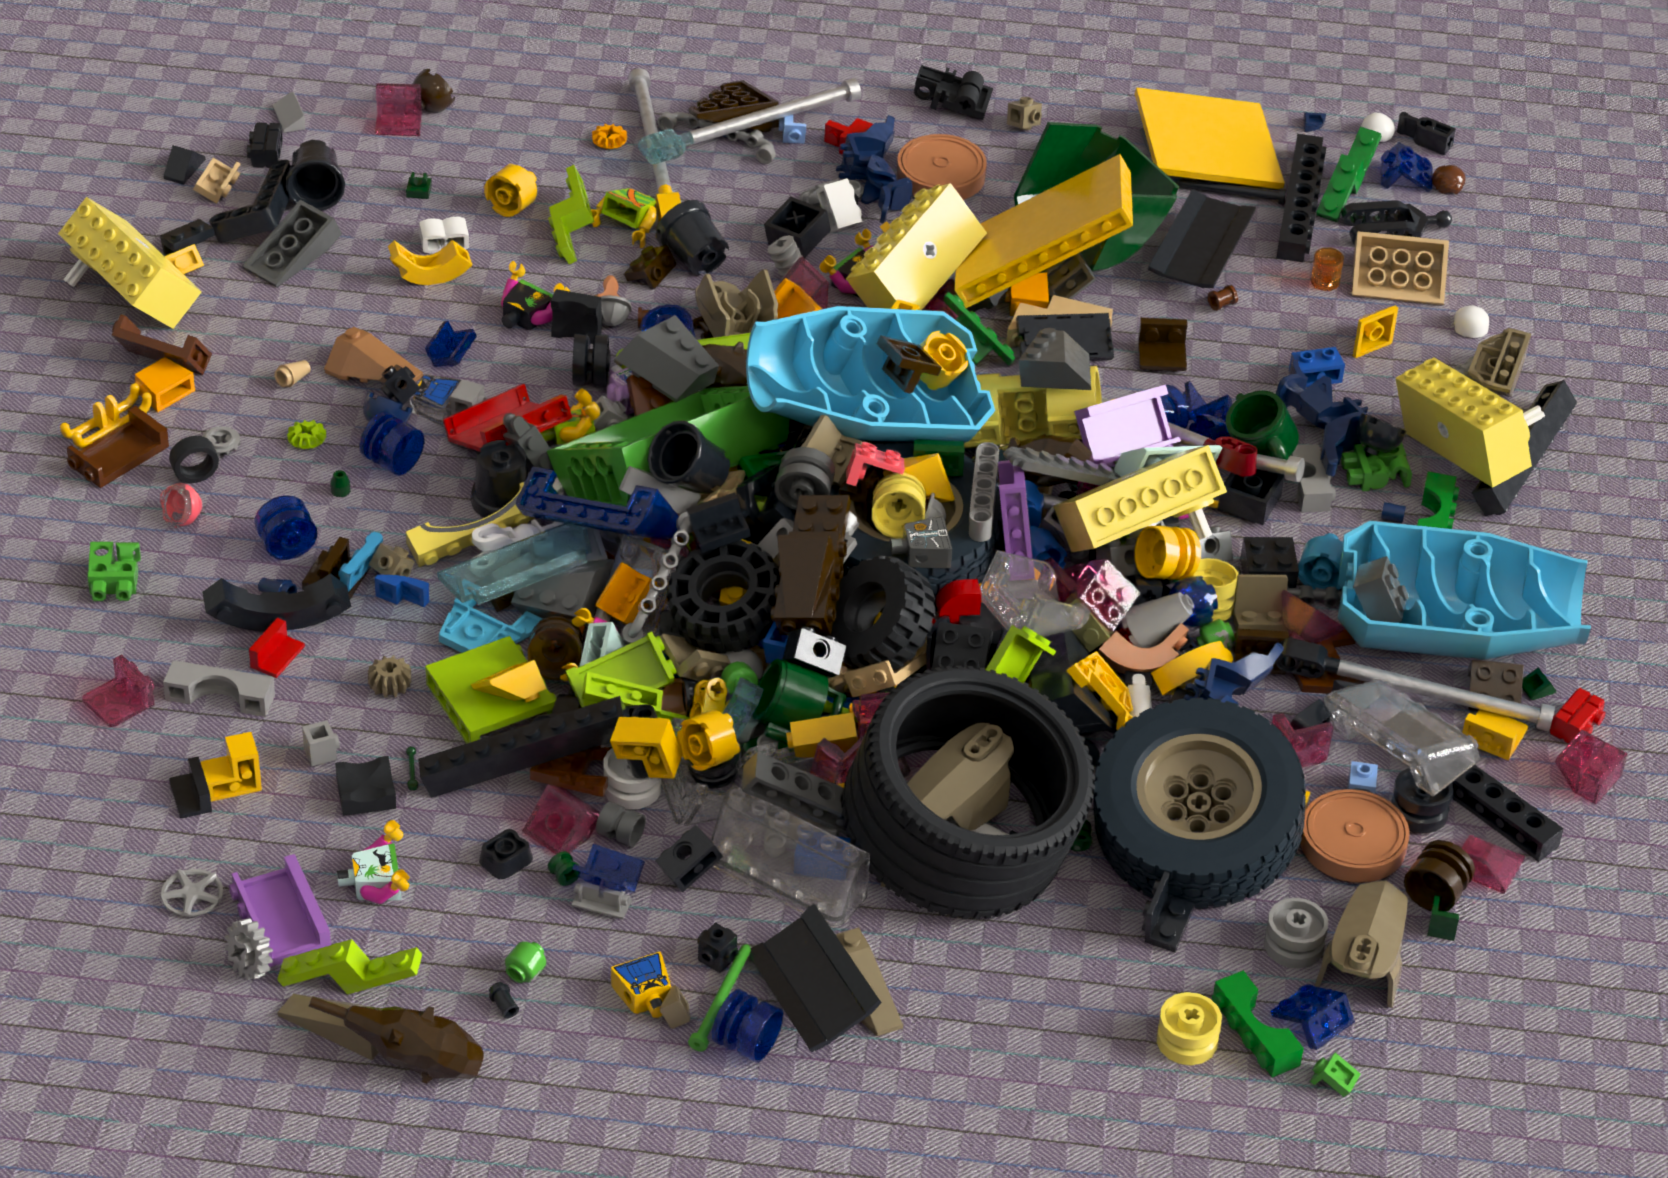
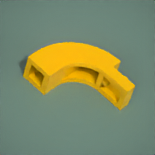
(433, 268)
(1182, 669)

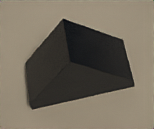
(182, 164)

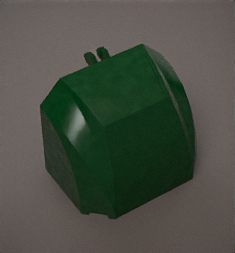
(1074, 148)

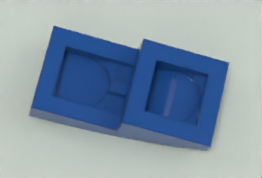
(396, 587)

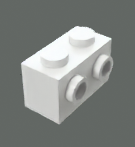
(840, 204)

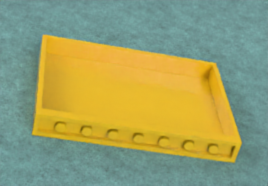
(1047, 230)

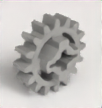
(248, 949)

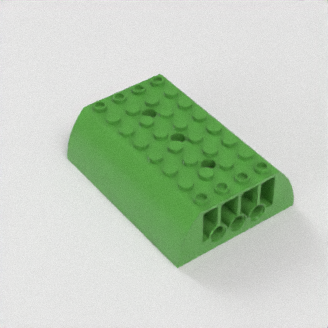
(726, 416)

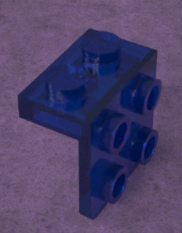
(1404, 162)
(1198, 406)
(611, 867)

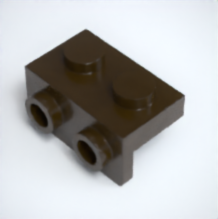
(651, 265)

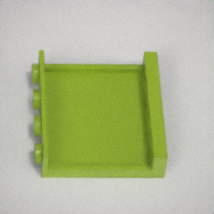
(477, 711)

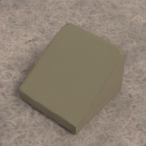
(675, 1008)

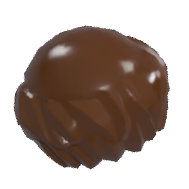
(1448, 179)

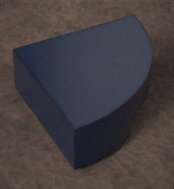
(1313, 121)

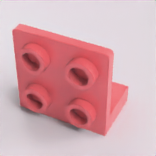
(868, 454)

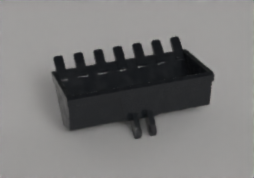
(1054, 681)

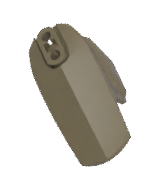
(732, 311)
(967, 776)
(1370, 936)

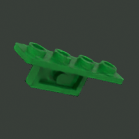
(983, 337)

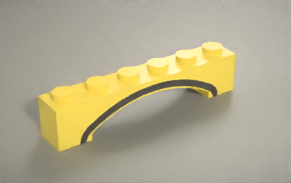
(432, 542)

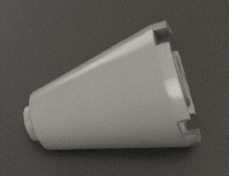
(1156, 619)

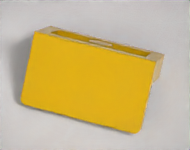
(186, 259)

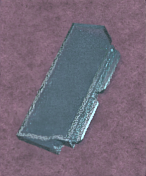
(518, 564)

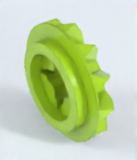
(305, 440)

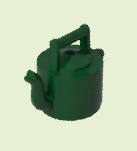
(1263, 422)
(791, 696)

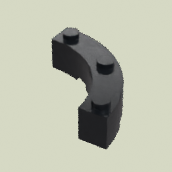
(257, 612)

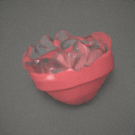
(180, 504)

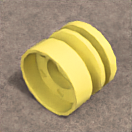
(891, 515)
(1224, 580)

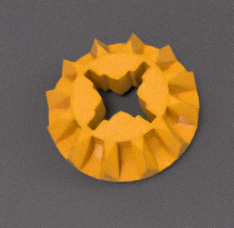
(616, 139)

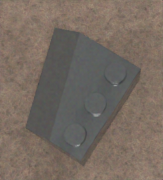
(669, 360)
(1055, 362)
(566, 591)

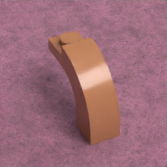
(1126, 657)

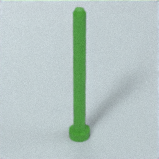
(699, 1041)

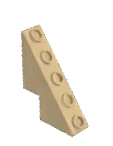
(1057, 305)

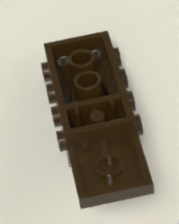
(812, 565)

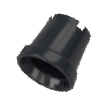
(315, 176)
(692, 236)
(687, 459)
(498, 476)

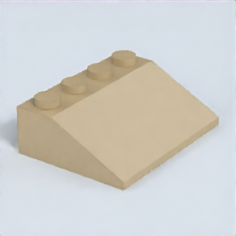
(1400, 268)

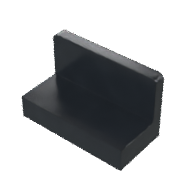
(191, 791)

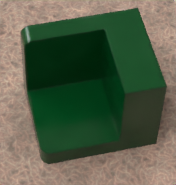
(1442, 923)

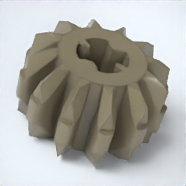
(389, 676)

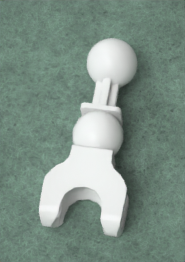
(493, 537)

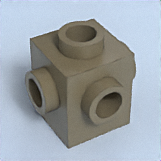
(1024, 113)
(391, 561)

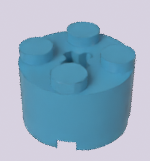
(1321, 562)

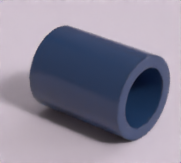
(1393, 512)

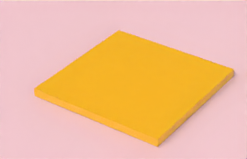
(1209, 138)

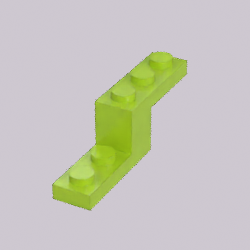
(570, 215)
(601, 688)
(349, 966)

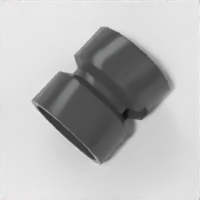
(623, 825)

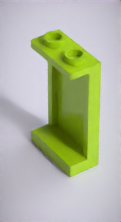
(1019, 653)
(635, 663)

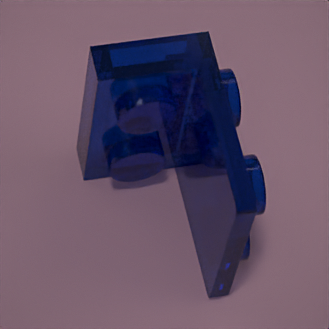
(1319, 1011)

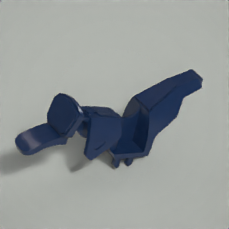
(864, 160)
(1317, 406)
(1225, 679)

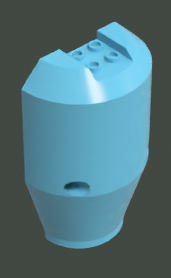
(834, 368)
(1465, 592)

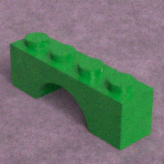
(1438, 497)
(1274, 1048)

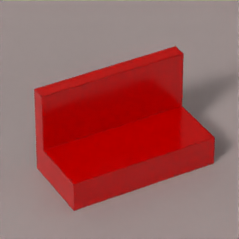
(274, 650)

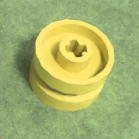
(1189, 1028)

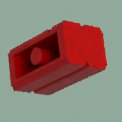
(1577, 714)

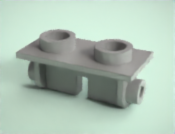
(605, 902)

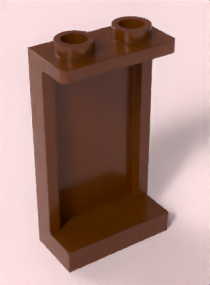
(192, 356)
(120, 449)

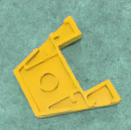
(1101, 678)

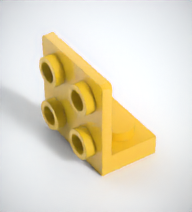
(1495, 732)

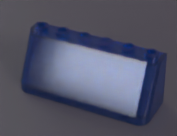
(644, 516)

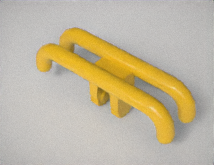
(106, 418)

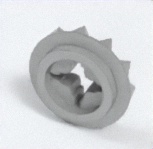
(221, 434)

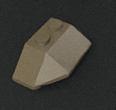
(1500, 361)

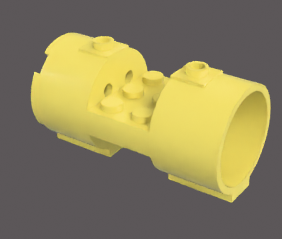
(1032, 410)

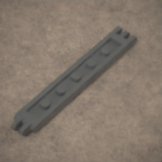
(1059, 466)

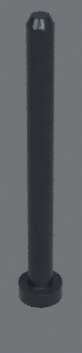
(1235, 190)

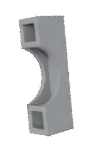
(191, 681)

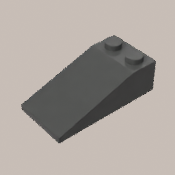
(293, 244)

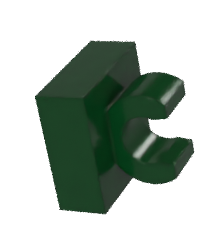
(419, 186)

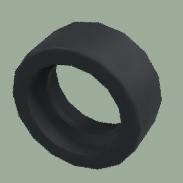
(189, 446)

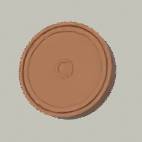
(942, 161)
(1354, 835)

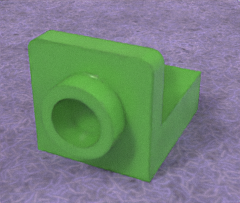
(1336, 1073)

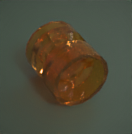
(1327, 269)

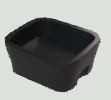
(1313, 715)
(505, 854)

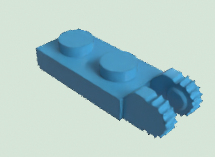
(358, 565)

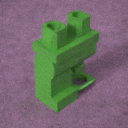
(1374, 470)
(113, 576)

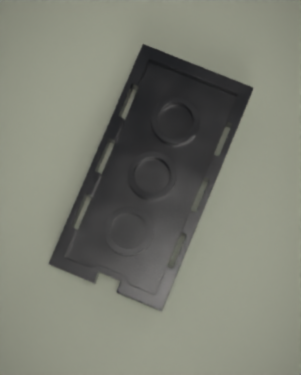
(1089, 330)

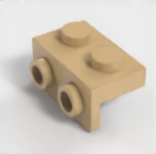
(216, 180)

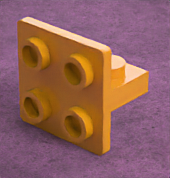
(624, 594)

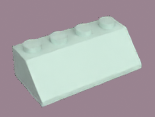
(1143, 457)

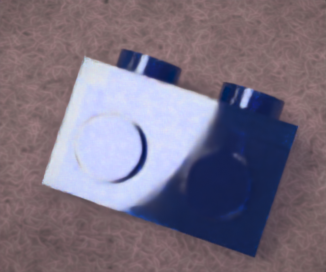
(449, 346)

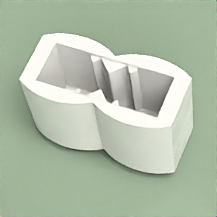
(438, 233)

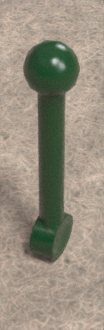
(412, 783)

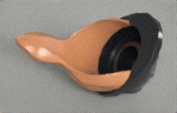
(679, 696)

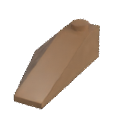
(363, 357)

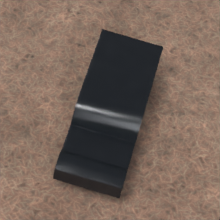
(1427, 132)
(1148, 588)

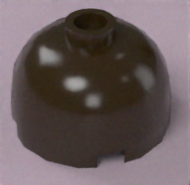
(434, 92)

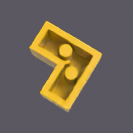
(648, 741)
(236, 772)

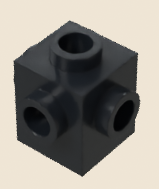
(398, 383)
(717, 947)

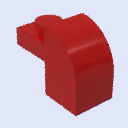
(836, 133)
(959, 598)

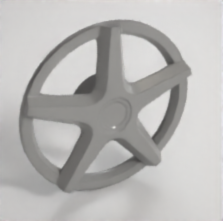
(192, 892)

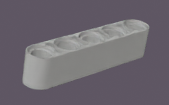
(983, 492)

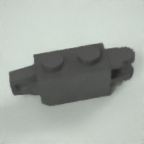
(529, 439)

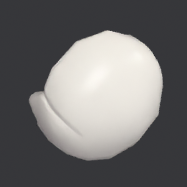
(1380, 123)
(1471, 321)

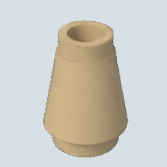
(291, 373)

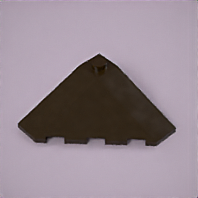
(735, 101)

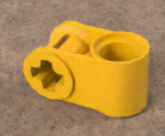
(708, 699)

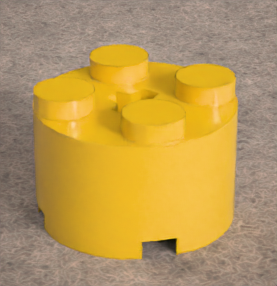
(511, 190)
(949, 354)
(708, 739)

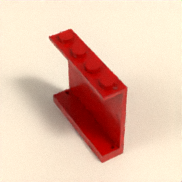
(484, 420)

